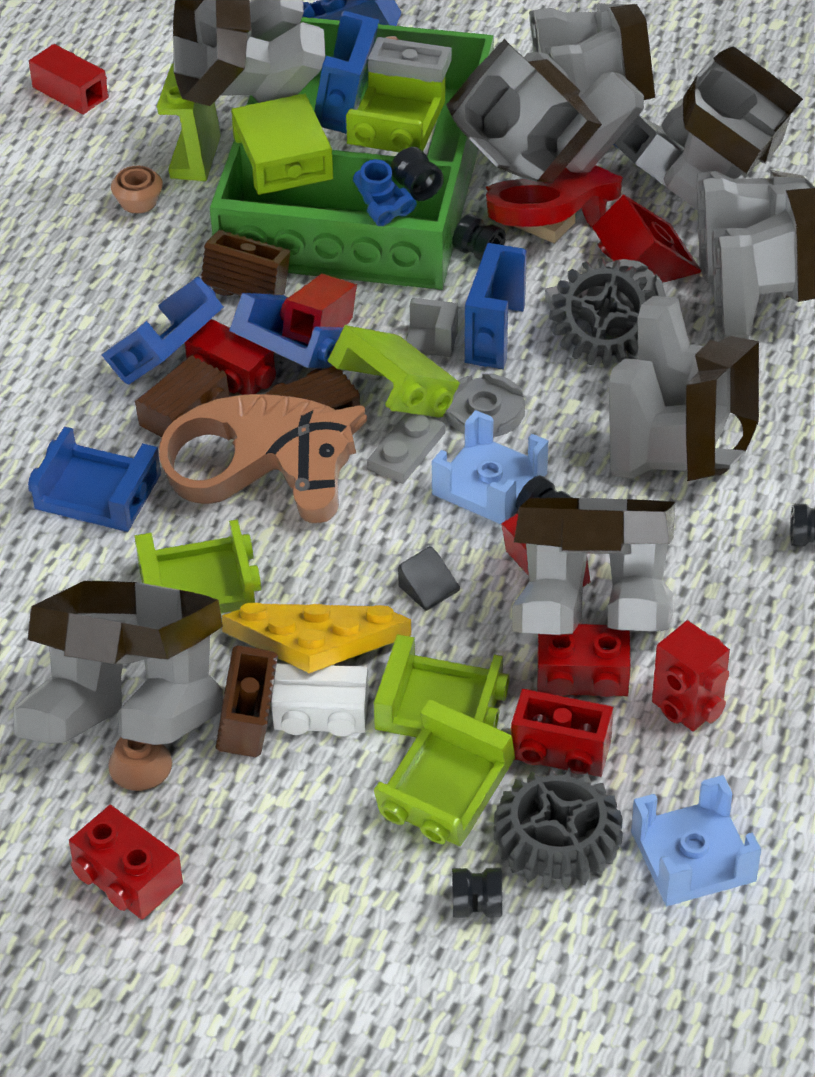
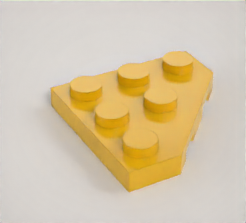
(315, 633)

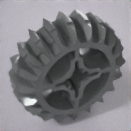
(589, 308)
(550, 840)

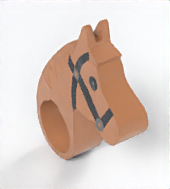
(269, 434)

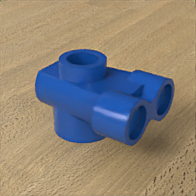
(381, 194)

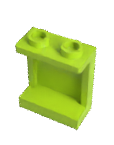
(395, 113)
(198, 135)
(283, 143)
(418, 382)
(207, 567)
(415, 679)
(446, 775)

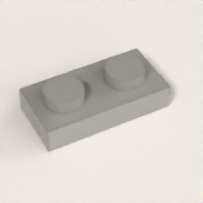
(409, 59)
(406, 447)

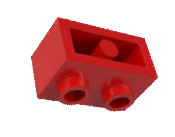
(584, 663)
(690, 676)
(562, 732)
(125, 862)

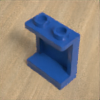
(346, 72)
(495, 289)
(260, 322)
(144, 349)
(93, 482)

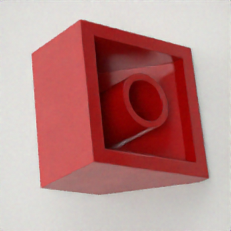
(642, 236)

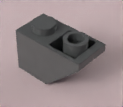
(649, 147)

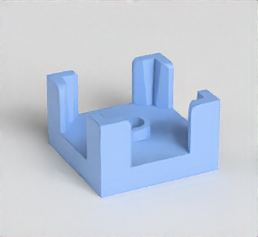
(485, 473)
(695, 847)

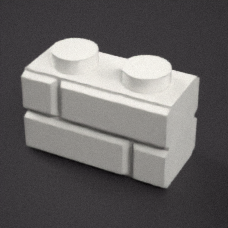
(320, 700)

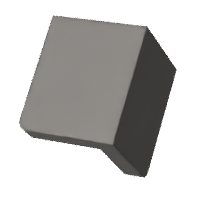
(433, 326)

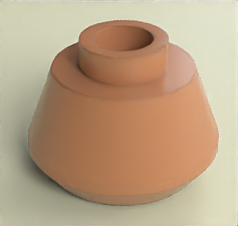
(137, 188)
(139, 764)

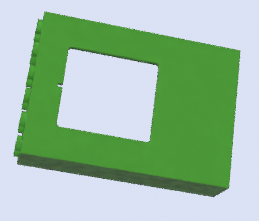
(329, 221)

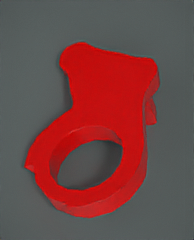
(555, 200)

